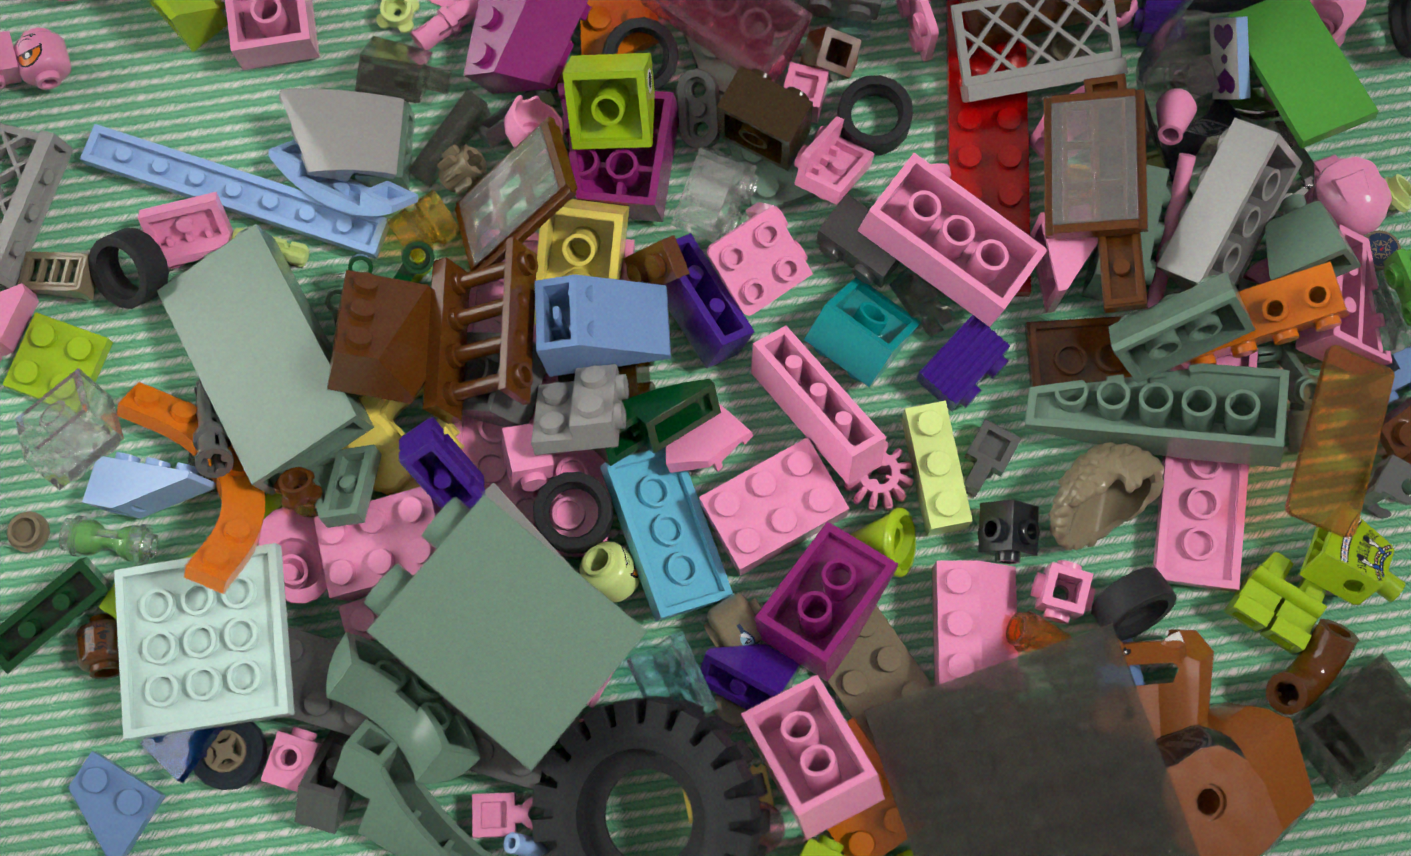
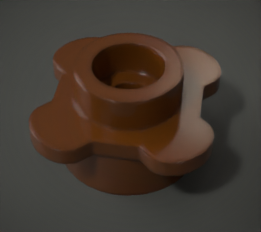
(297, 487)

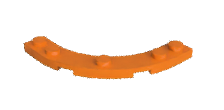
(242, 504)

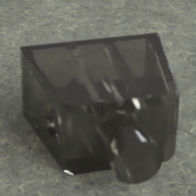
(385, 68)

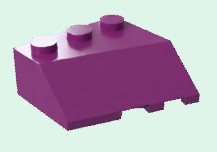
(522, 43)
(629, 175)

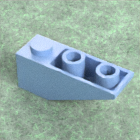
(140, 489)

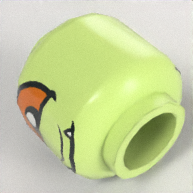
(610, 570)

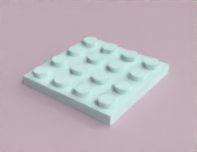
(202, 654)

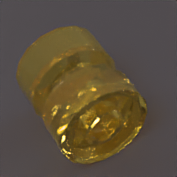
(427, 222)

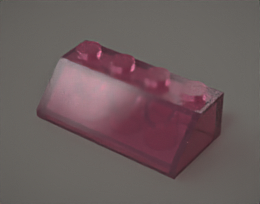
(740, 31)

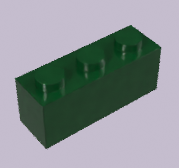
(50, 612)

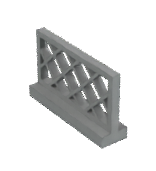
(1035, 76)
(30, 202)

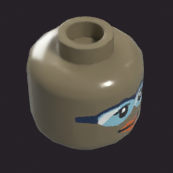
(733, 622)

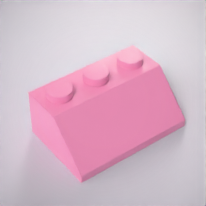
(971, 616)

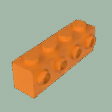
(1283, 309)

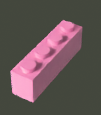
(817, 405)

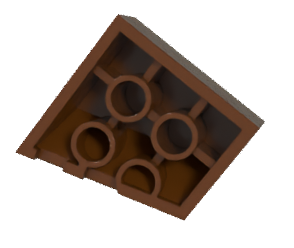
(380, 337)

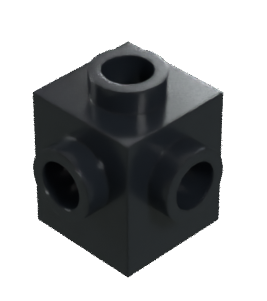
(1008, 530)

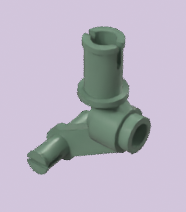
(1300, 387)

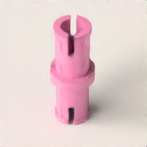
(445, 23)

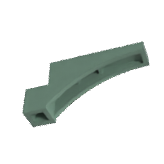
(399, 811)

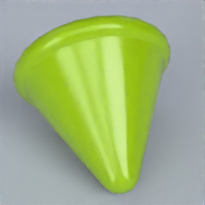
(893, 537)

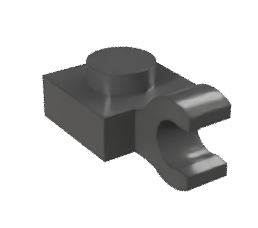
(990, 452)

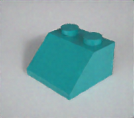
(861, 331)

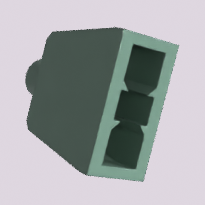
(1306, 239)

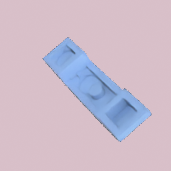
(340, 195)

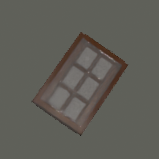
(1095, 164)
(516, 196)

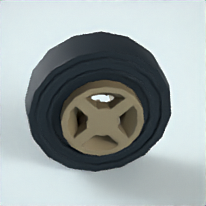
(241, 768)

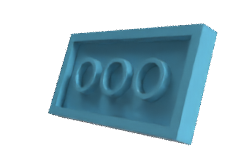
(666, 535)

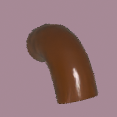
(1313, 668)

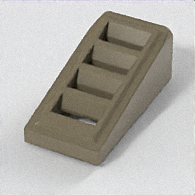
(82, 286)

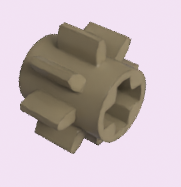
(461, 168)

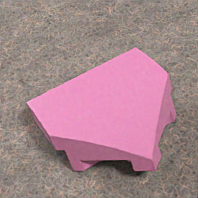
(707, 443)

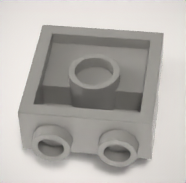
(581, 412)

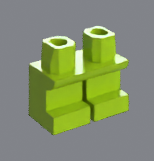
(1277, 606)

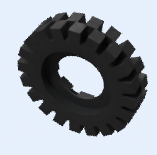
(659, 737)

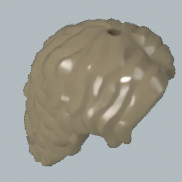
(1103, 492)

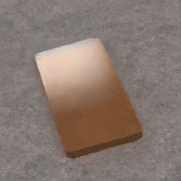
(1340, 441)

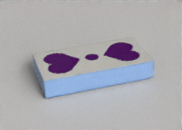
(1230, 57)

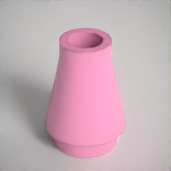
(1174, 114)

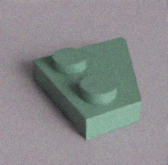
(346, 485)

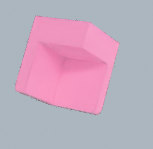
(811, 82)

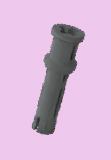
(210, 439)

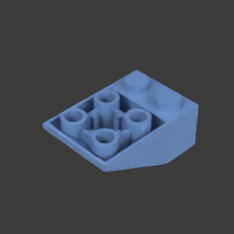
(599, 323)

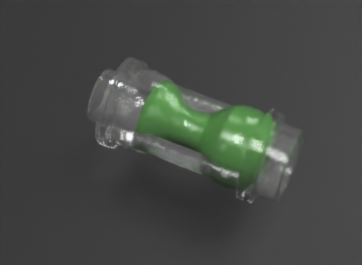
(90, 537)

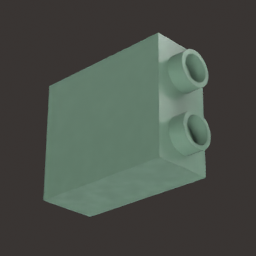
(502, 627)

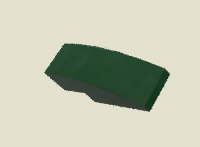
(663, 417)

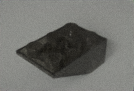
(1358, 728)

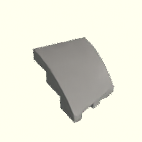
(345, 131)

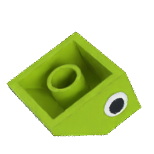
(610, 100)

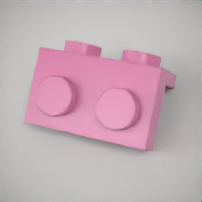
(831, 163)
(187, 228)

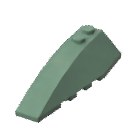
(1185, 413)

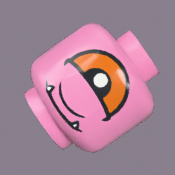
(42, 58)

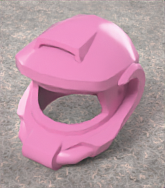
(1351, 192)

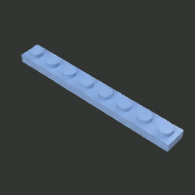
(237, 190)

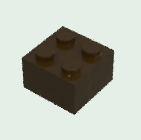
(764, 117)

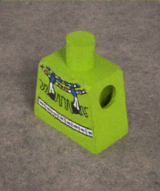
(1352, 565)

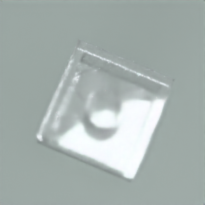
(715, 194)
(69, 429)

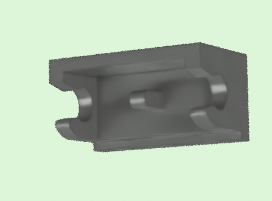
(1388, 479)

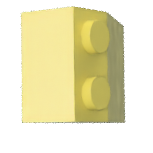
(583, 240)

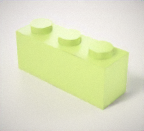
(936, 468)

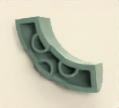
(404, 707)

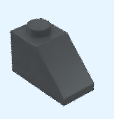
(320, 798)

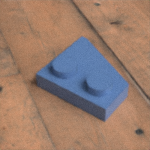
(114, 803)

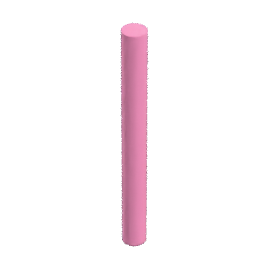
(1177, 202)

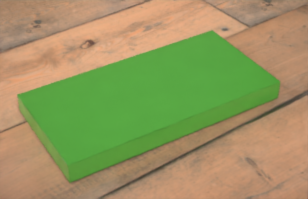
(1304, 70)

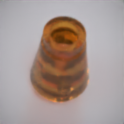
(1031, 632)

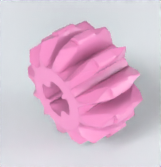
(891, 486)

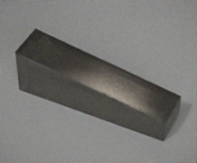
(455, 129)

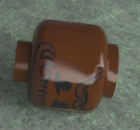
(98, 647)

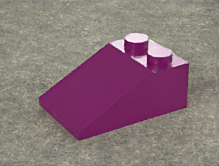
(825, 600)

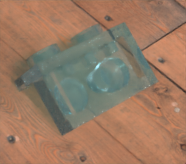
(672, 671)

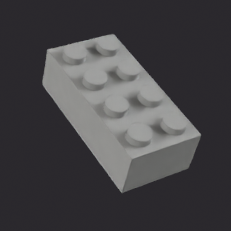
(1230, 206)

